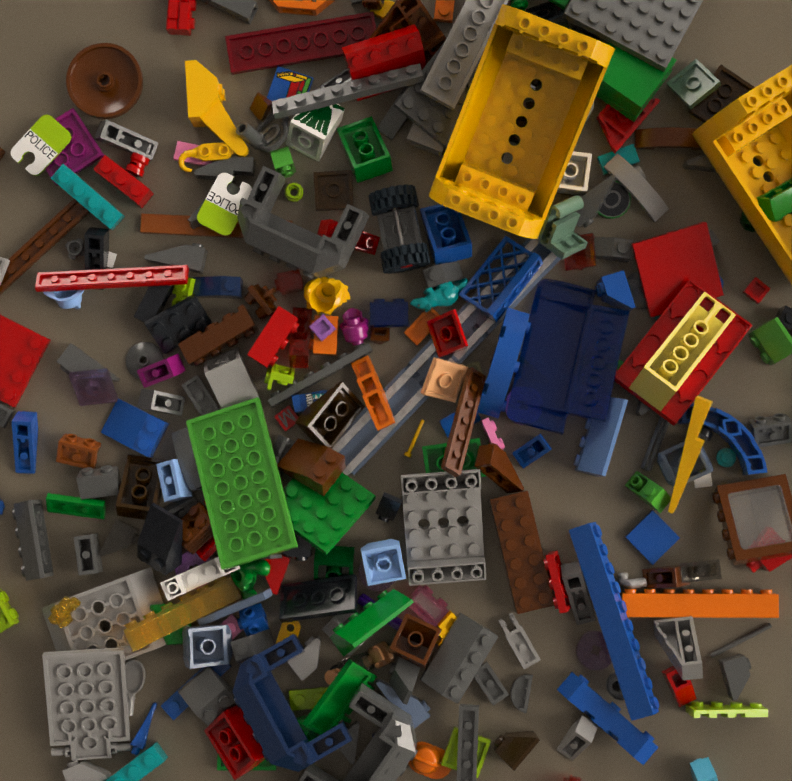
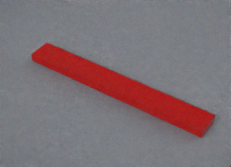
(112, 278)

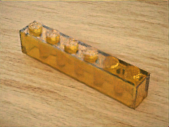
(180, 614)

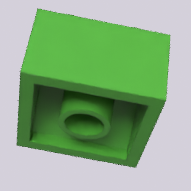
(772, 341)

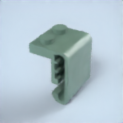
(559, 228)

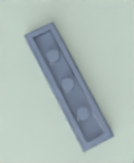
(235, 607)

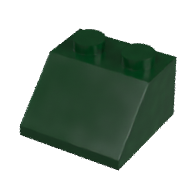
(334, 564)

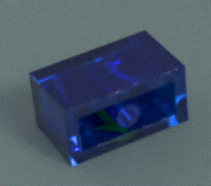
(389, 313)

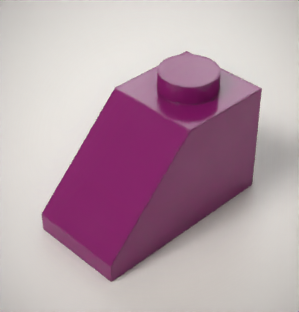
(161, 370)

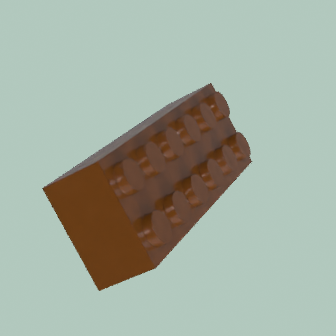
(521, 552)

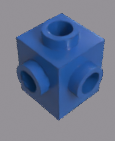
(253, 619)

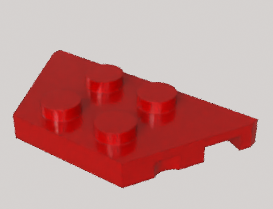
(618, 127)

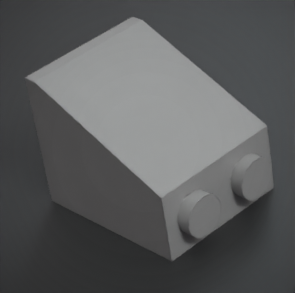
(230, 378)

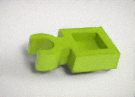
(183, 291)

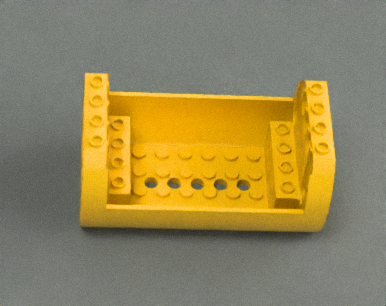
(757, 128)
(472, 168)

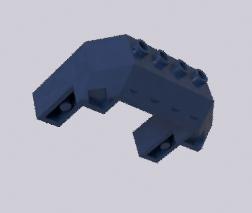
(272, 717)

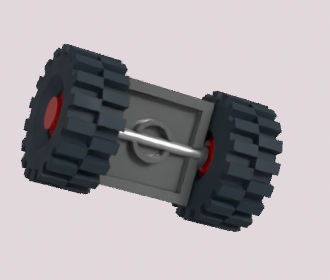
(399, 228)

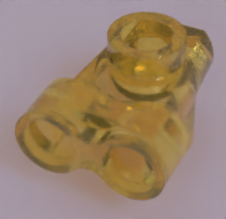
(62, 611)

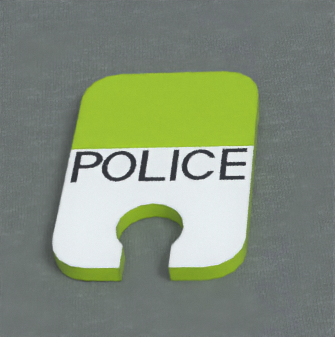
(45, 141)
(220, 207)

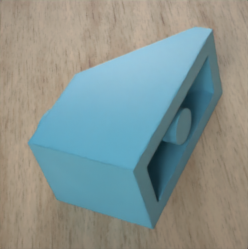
(703, 770)

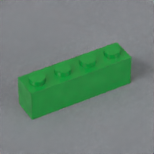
(777, 201)

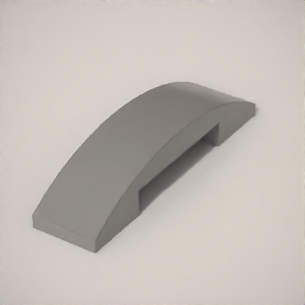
(637, 187)

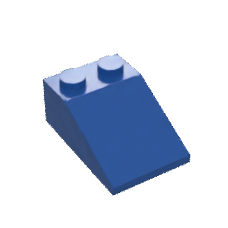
(446, 234)
(135, 428)

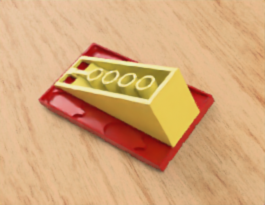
(682, 352)

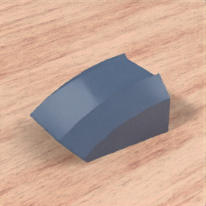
(670, 459)
(206, 646)

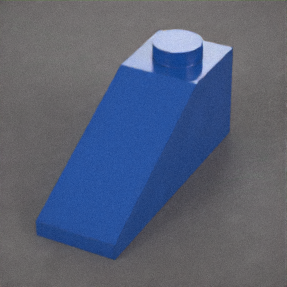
(25, 441)

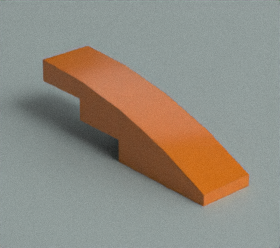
(373, 393)

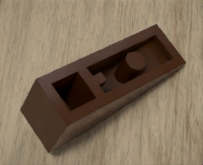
(497, 467)

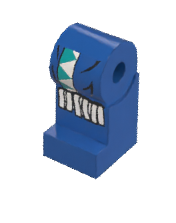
(302, 401)

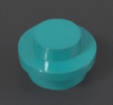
(726, 457)

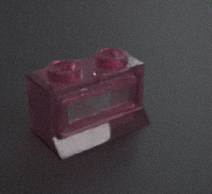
(427, 606)

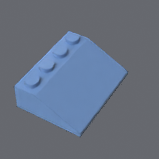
(600, 440)

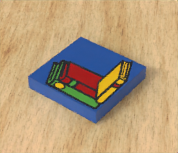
(288, 83)

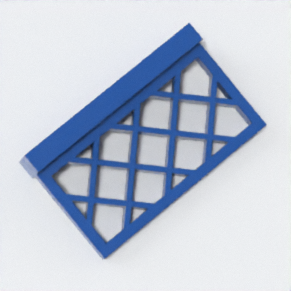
(512, 289)

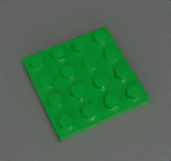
(328, 517)

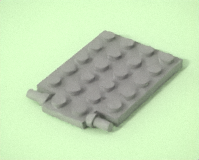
(87, 702)

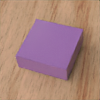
(322, 327)

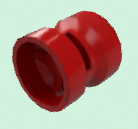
(137, 164)

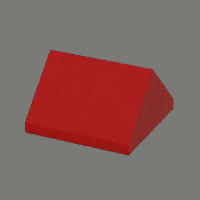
(447, 333)

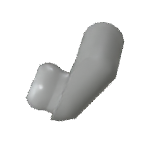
(631, 583)

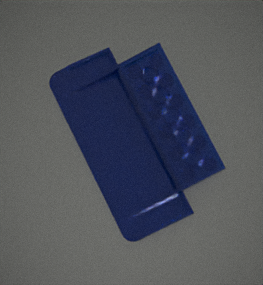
(566, 358)

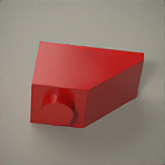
(277, 572)

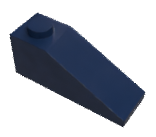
(218, 287)

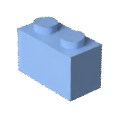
(172, 481)

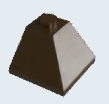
(515, 747)

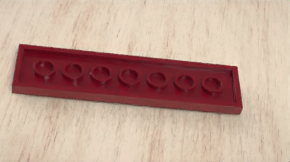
(297, 42)

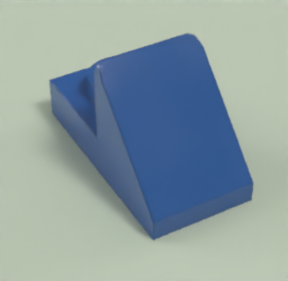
(531, 450)

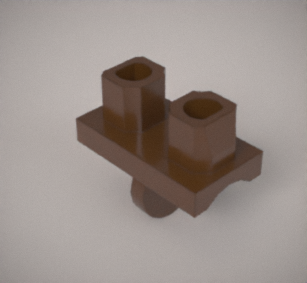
(265, 299)

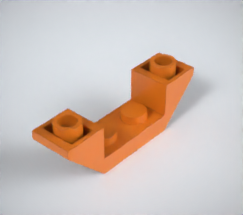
(303, 7)

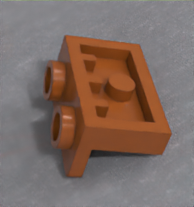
(77, 451)

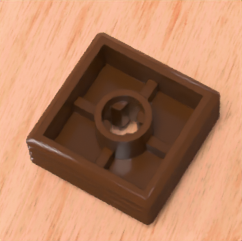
(196, 528)

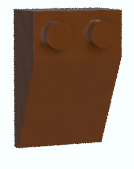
(313, 465)

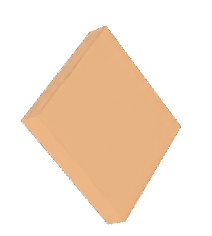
(444, 379)

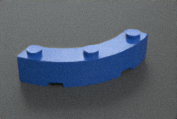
(504, 362)
(736, 436)
(608, 718)

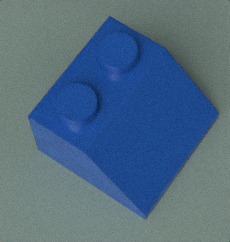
(615, 291)

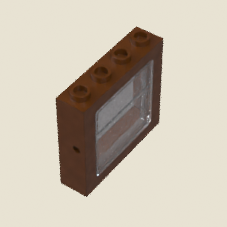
(755, 518)

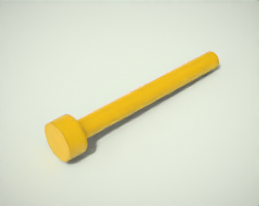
(408, 454)

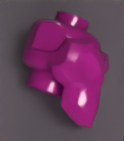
(354, 326)

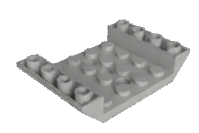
(450, 550)
(123, 602)

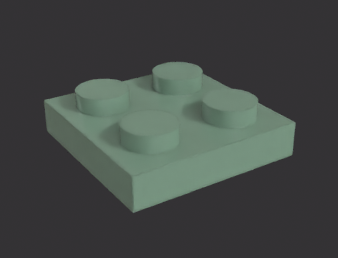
(693, 84)

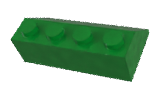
(371, 620)

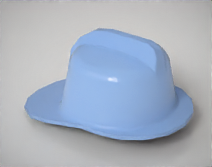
(66, 299)

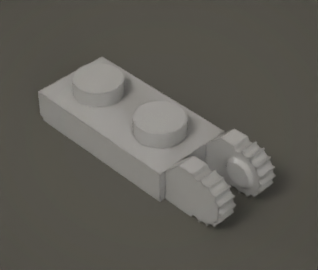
(520, 643)

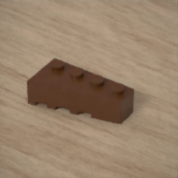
(218, 336)

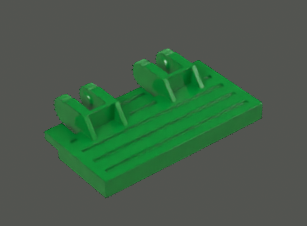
(337, 698)

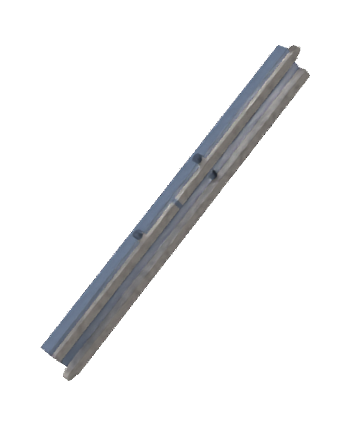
(404, 391)

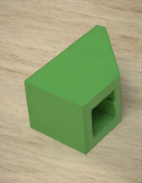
(283, 162)
(648, 491)

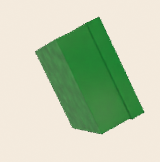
(631, 83)

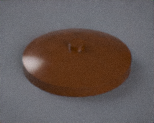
(104, 80)

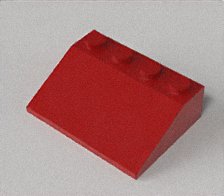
(384, 53)

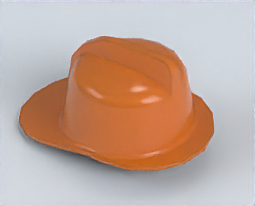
(428, 761)

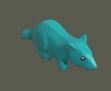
(443, 296)

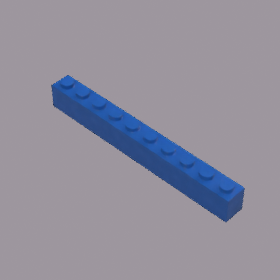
(614, 621)

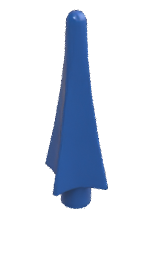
(141, 737)

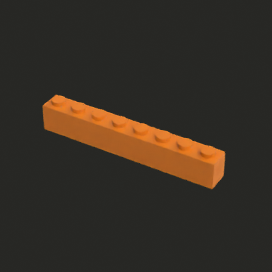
(701, 604)

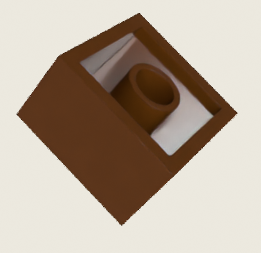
(415, 640)

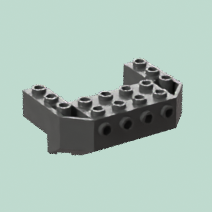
(292, 243)
(388, 749)

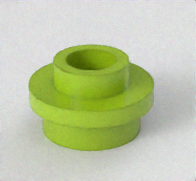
(294, 186)

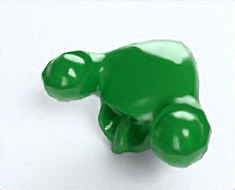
(246, 576)

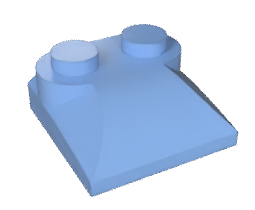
(383, 562)

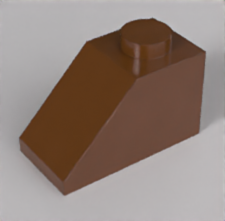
(663, 577)

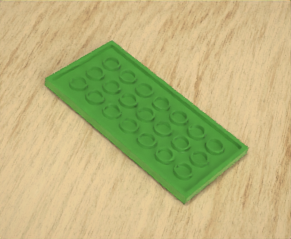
(241, 484)

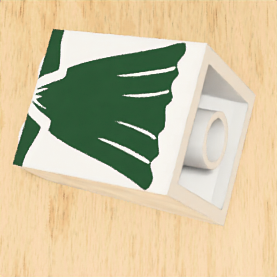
(314, 129)

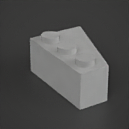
(681, 645)

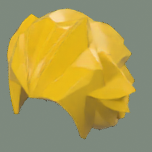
(325, 294)

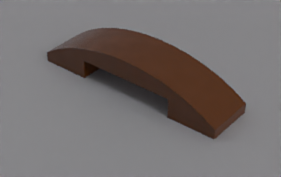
(665, 138)

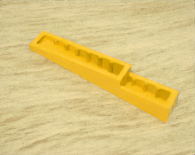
(691, 449)

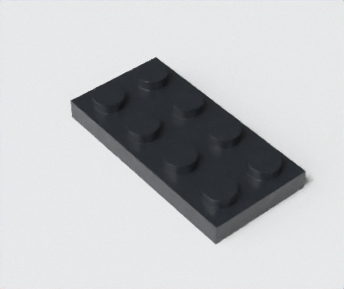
(318, 598)

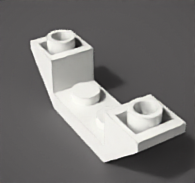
(194, 578)

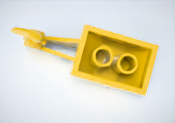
(206, 109)

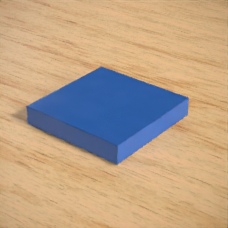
(652, 537)

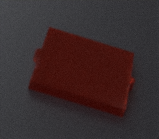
(583, 258)

